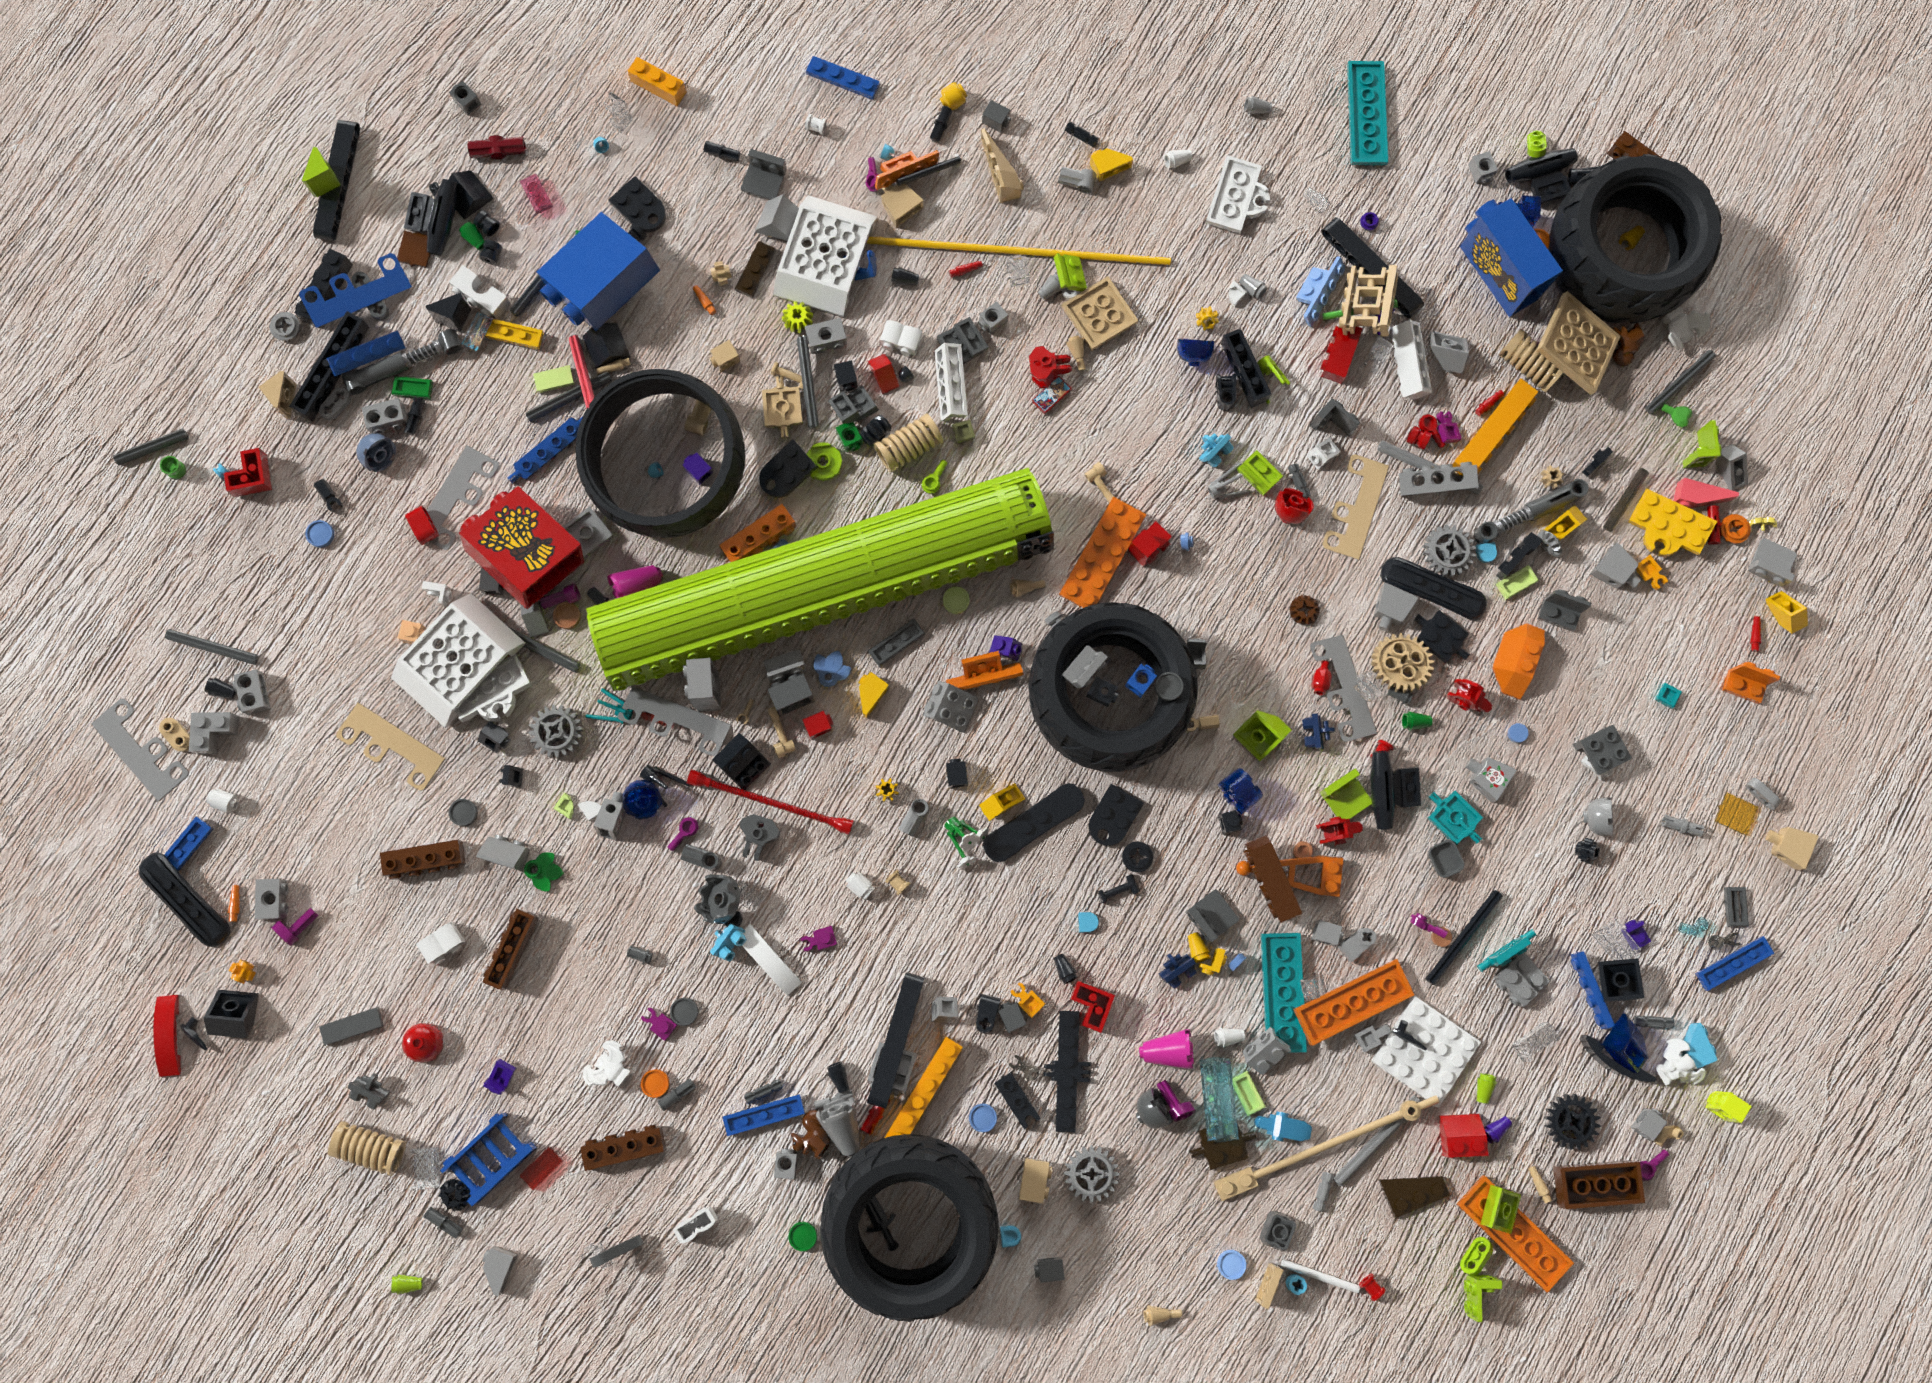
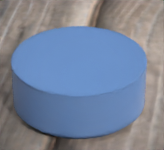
(1517, 733)
(1234, 964)

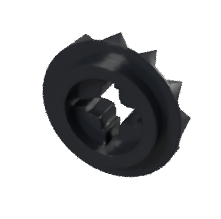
(1144, 850)
(461, 1194)

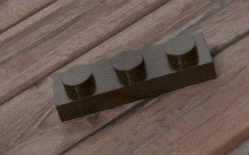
(755, 269)

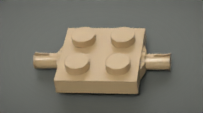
(782, 407)

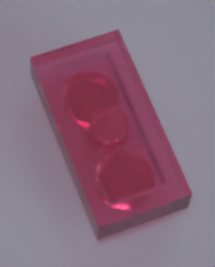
(536, 193)

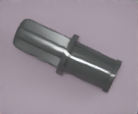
(676, 1094)
(442, 1222)

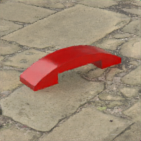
(165, 1035)

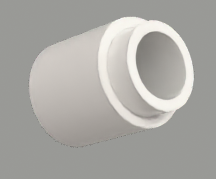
(222, 800)
(859, 885)

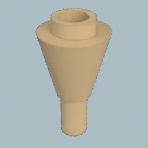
(1076, 347)
(1021, 587)
(1156, 1315)

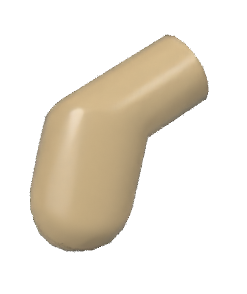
(1668, 1132)

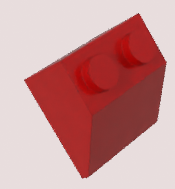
(1463, 1136)

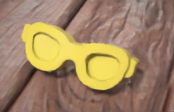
(1763, 521)

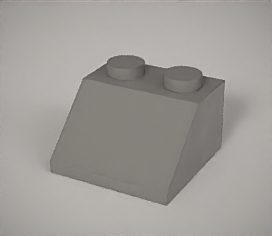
(504, 853)

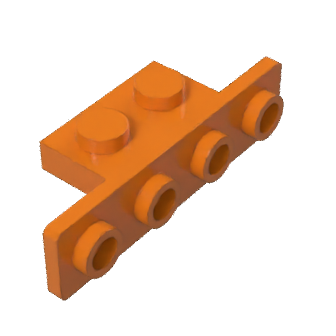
(902, 166)
(985, 670)

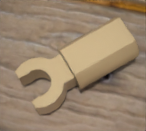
(1204, 722)

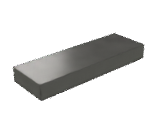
(896, 642)
(351, 1026)

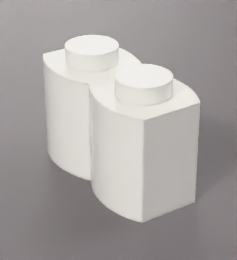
(901, 338)
(441, 943)
(698, 1223)

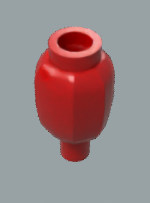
(1321, 679)

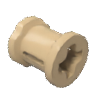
(897, 882)

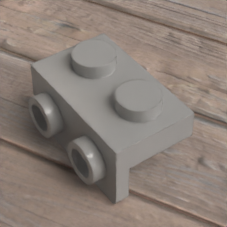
(1084, 666)
(1265, 1051)

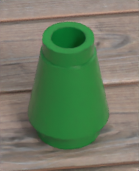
(472, 235)
(1416, 721)

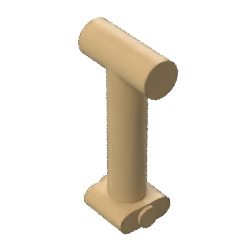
(788, 374)

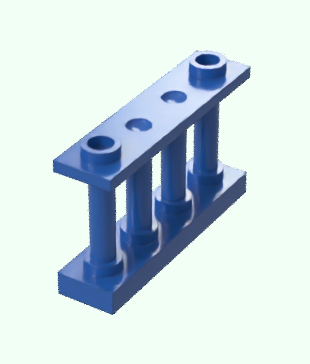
(508, 1164)

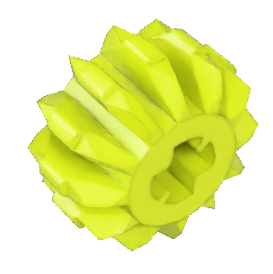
(797, 310)

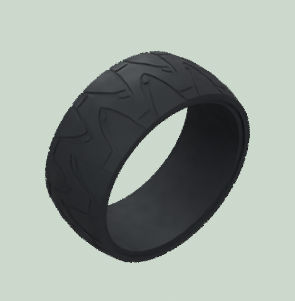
(611, 403)

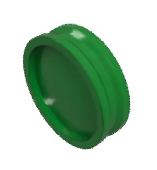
(802, 1236)

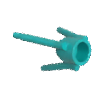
(626, 713)

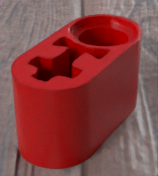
(422, 525)

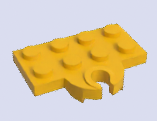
(1670, 524)

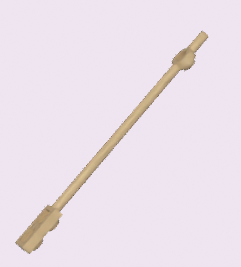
(1246, 1179)

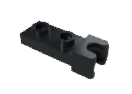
(1525, 547)
(1016, 1099)

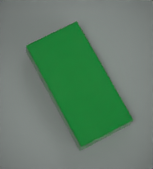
(412, 387)

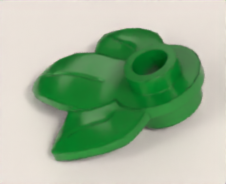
(546, 871)

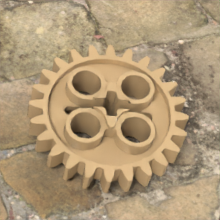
(1409, 650)

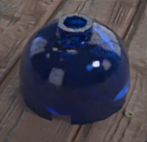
(1195, 351)
(641, 799)

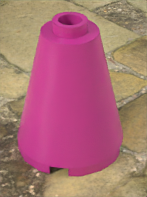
(634, 580)
(1169, 1050)

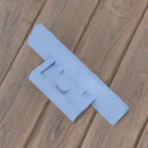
(1318, 289)

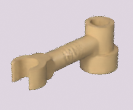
(1095, 474)
(784, 746)

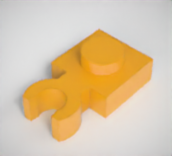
(1649, 569)
(1029, 1002)

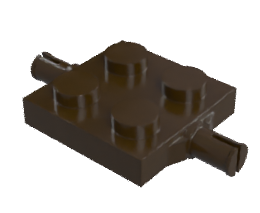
(1223, 1153)

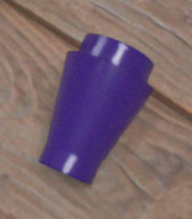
(1497, 1129)

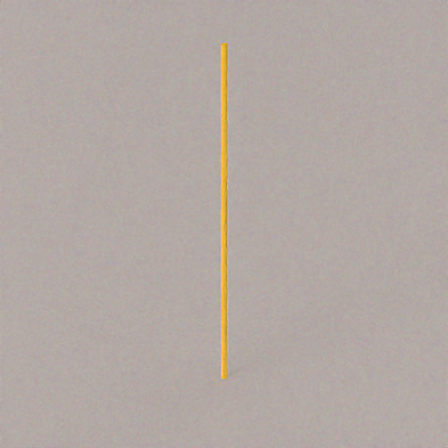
(1017, 250)

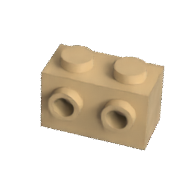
(1034, 1180)

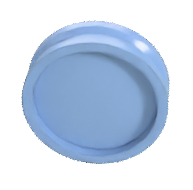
(1231, 1264)

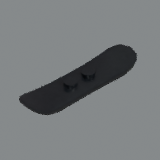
(1434, 587)
(1034, 822)
(183, 900)

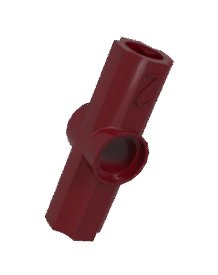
(496, 147)

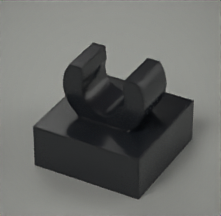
(512, 776)

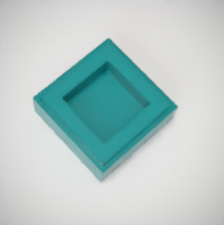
(1668, 695)

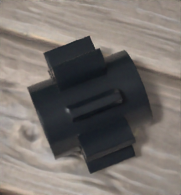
(1587, 850)

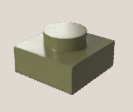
(963, 431)

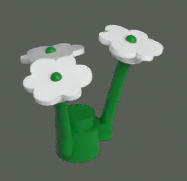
(969, 841)

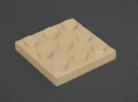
(1099, 313)

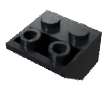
(741, 761)

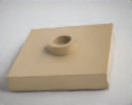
(1269, 1285)

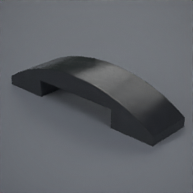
(1595, 1048)

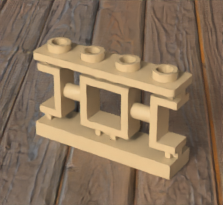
(1384, 300)

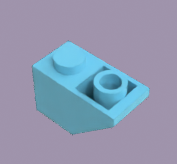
(1700, 1048)

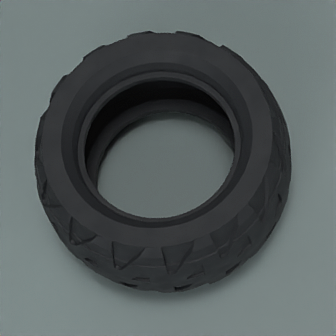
(1669, 196)
(1125, 627)
(921, 1291)

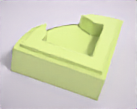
(565, 806)

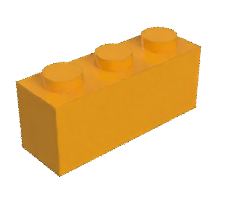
(657, 81)

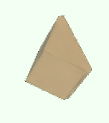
(280, 392)

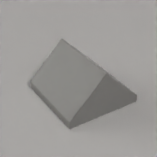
(777, 218)

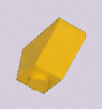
(1109, 163)
(1566, 523)
(1788, 612)
(871, 692)
(1001, 802)

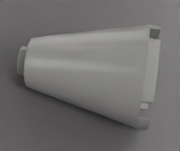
(841, 1125)

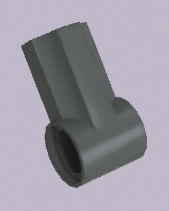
(699, 857)

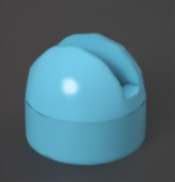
(603, 149)
(885, 153)
(653, 471)

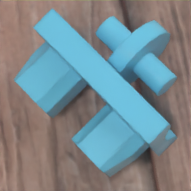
(1221, 443)
(727, 940)

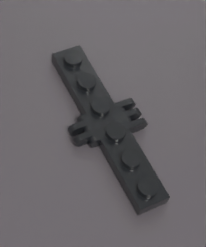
(1067, 1071)

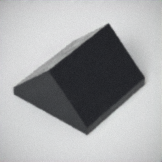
(470, 193)
(450, 311)
(605, 344)

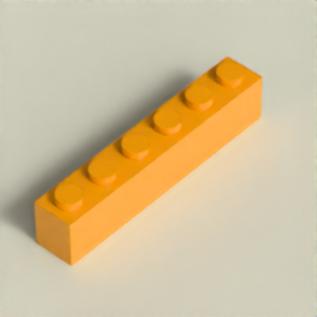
(1498, 425)
(925, 1088)

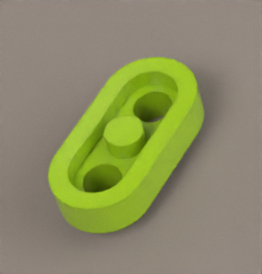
(1536, 144)
(1475, 1256)

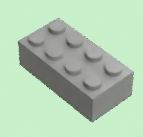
(703, 684)

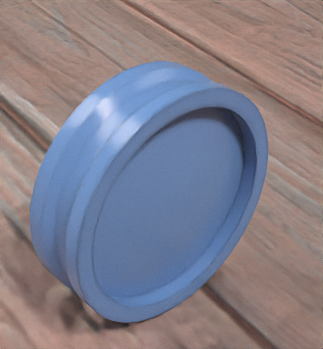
(319, 533)
(982, 1117)

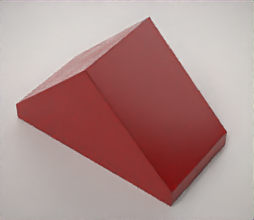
(883, 373)

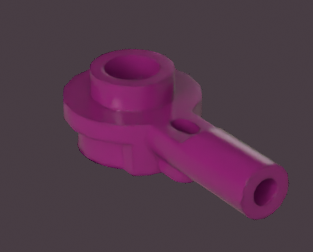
(872, 173)
(687, 827)
(1421, 921)
(1648, 1168)

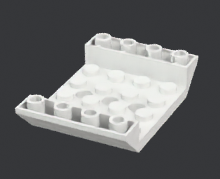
(820, 277)
(478, 641)

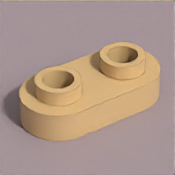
(175, 733)

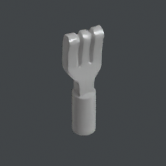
(846, 1095)

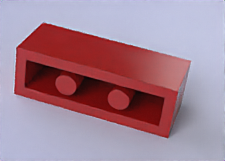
(1340, 354)

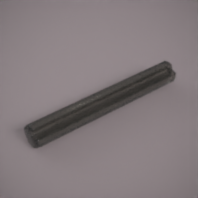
(1625, 500)

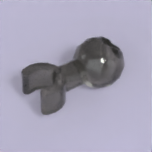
(1718, 941)
(1028, 1070)

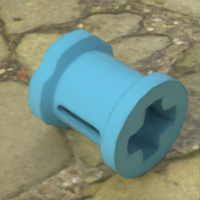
(1296, 1290)

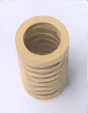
(1525, 355)
(916, 445)
(354, 1143)

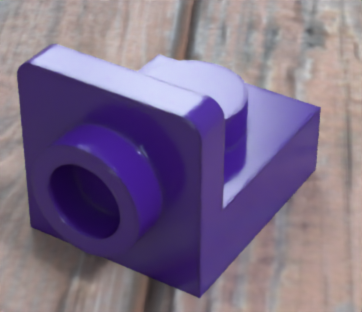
(1637, 932)

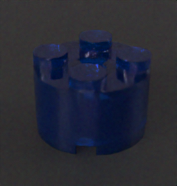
(1240, 790)

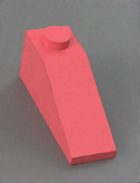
(1699, 494)

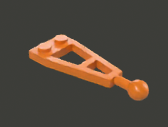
(1330, 873)

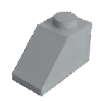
(1733, 467)
(498, 1268)

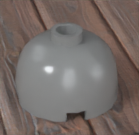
(1600, 816)

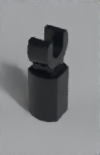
(327, 494)

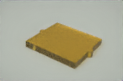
(1736, 813)

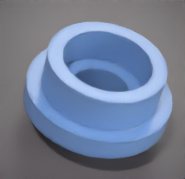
(1186, 541)

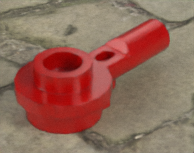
(1429, 423)

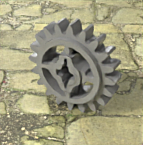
(1453, 537)
(552, 737)
(1109, 1173)

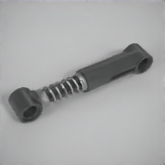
(358, 380)
(1533, 510)

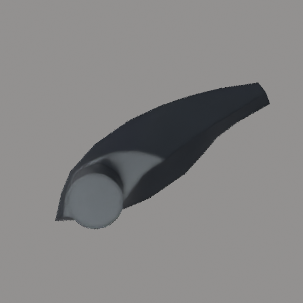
(188, 1030)
(1401, 1033)

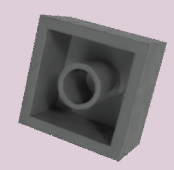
(791, 694)

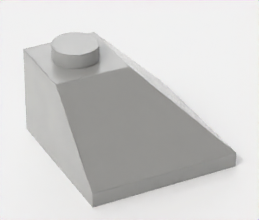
(1450, 351)

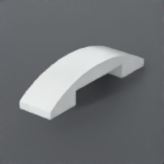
(770, 961)

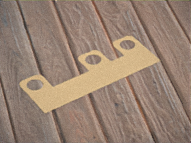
(1362, 513)
(391, 737)

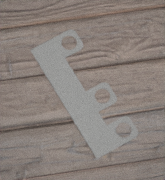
(455, 488)
(672, 713)
(1362, 720)
(137, 758)

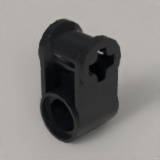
(1226, 389)
(987, 1010)

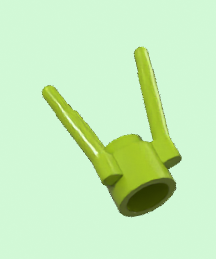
(1268, 366)

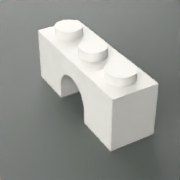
(492, 302)

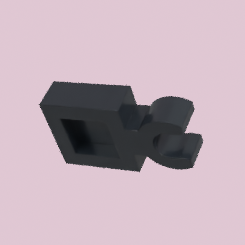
(1599, 457)

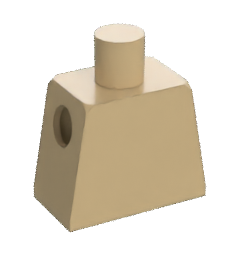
(901, 203)
(1792, 846)

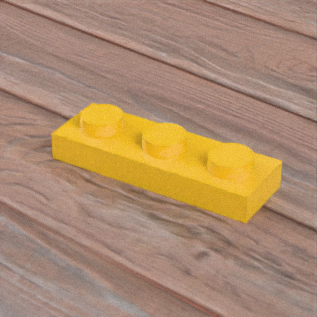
(515, 334)

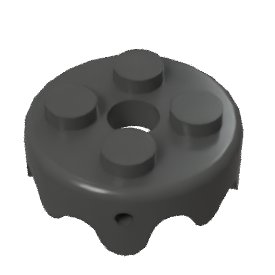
(710, 906)

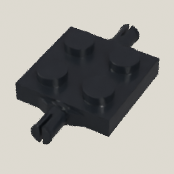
(1442, 636)

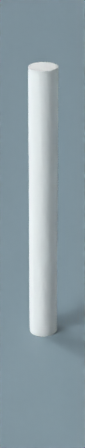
(1320, 1276)

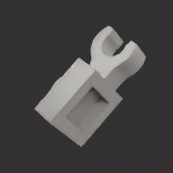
(1369, 1038)

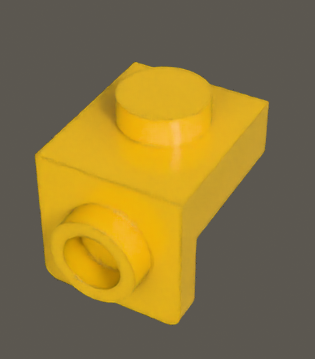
(1218, 960)

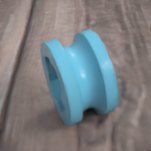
(220, 471)

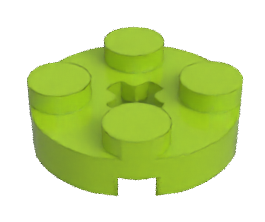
(831, 454)

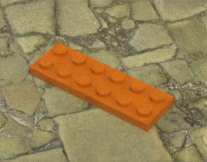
(1102, 554)
(1353, 1002)
(1525, 1245)

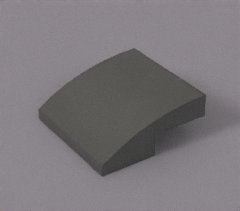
(968, 336)
(853, 406)

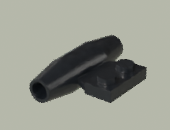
(1544, 173)
(433, 215)
(1391, 789)

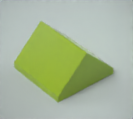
(318, 175)
(1500, 1209)

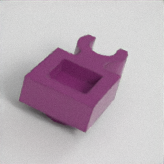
(1448, 431)
(822, 938)
(661, 1026)

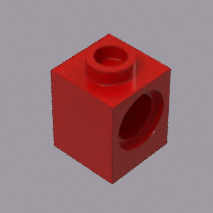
(818, 724)

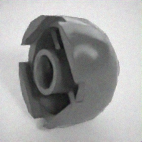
(1152, 1109)

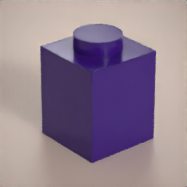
(697, 468)

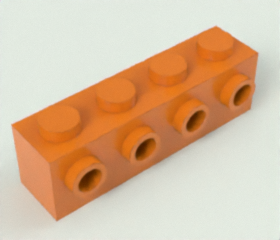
(759, 534)

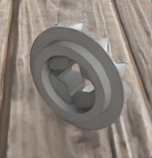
(279, 320)
(1550, 543)

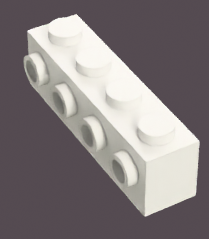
(1411, 360)

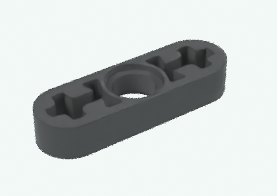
(385, 311)
(616, 1251)

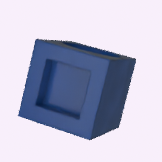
(1136, 687)

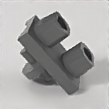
(369, 1088)

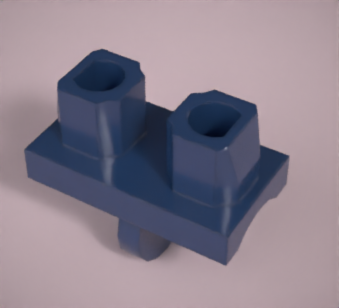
(1315, 723)
(1176, 966)

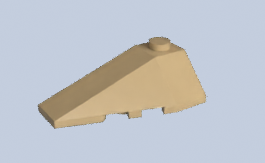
(1004, 176)

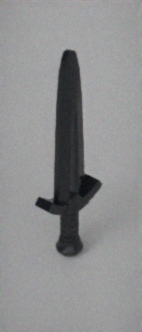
(881, 1222)

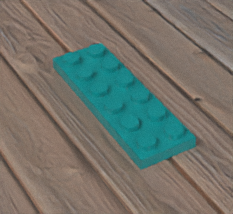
(1367, 113)
(1282, 987)

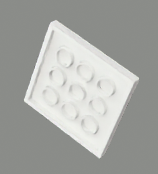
(1431, 1070)

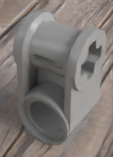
(1354, 945)

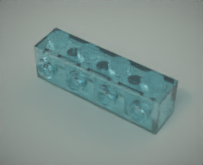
(1219, 1099)

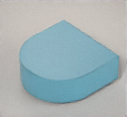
(1486, 552)
(1087, 921)
(1010, 1236)

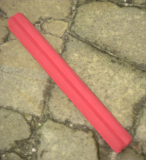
(581, 368)

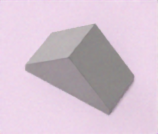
(534, 619)

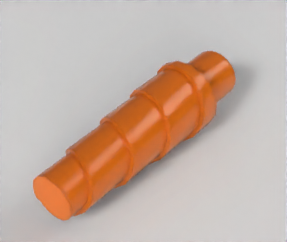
(704, 300)
(234, 904)

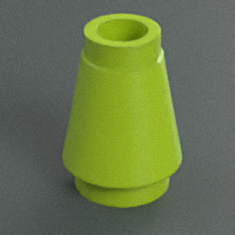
(1485, 1086)
(404, 1284)

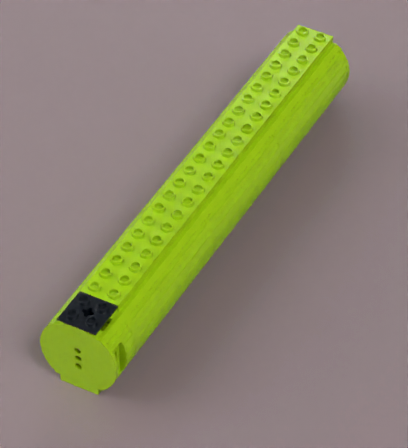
(820, 579)

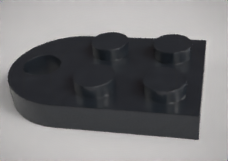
(638, 205)
(787, 469)
(1115, 815)

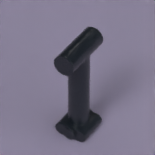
(1131, 884)

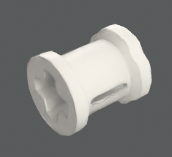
(816, 124)

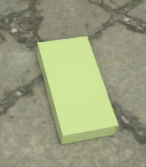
(553, 379)
(1517, 582)
(1247, 1093)

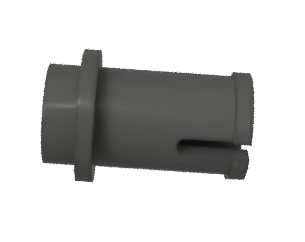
(1404, 697)
(639, 954)

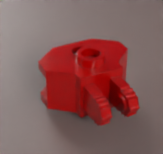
(1044, 366)
(1469, 696)
(1339, 830)

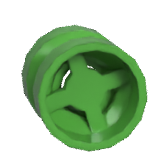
(171, 463)

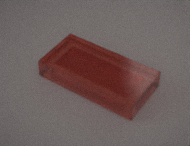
(541, 1168)

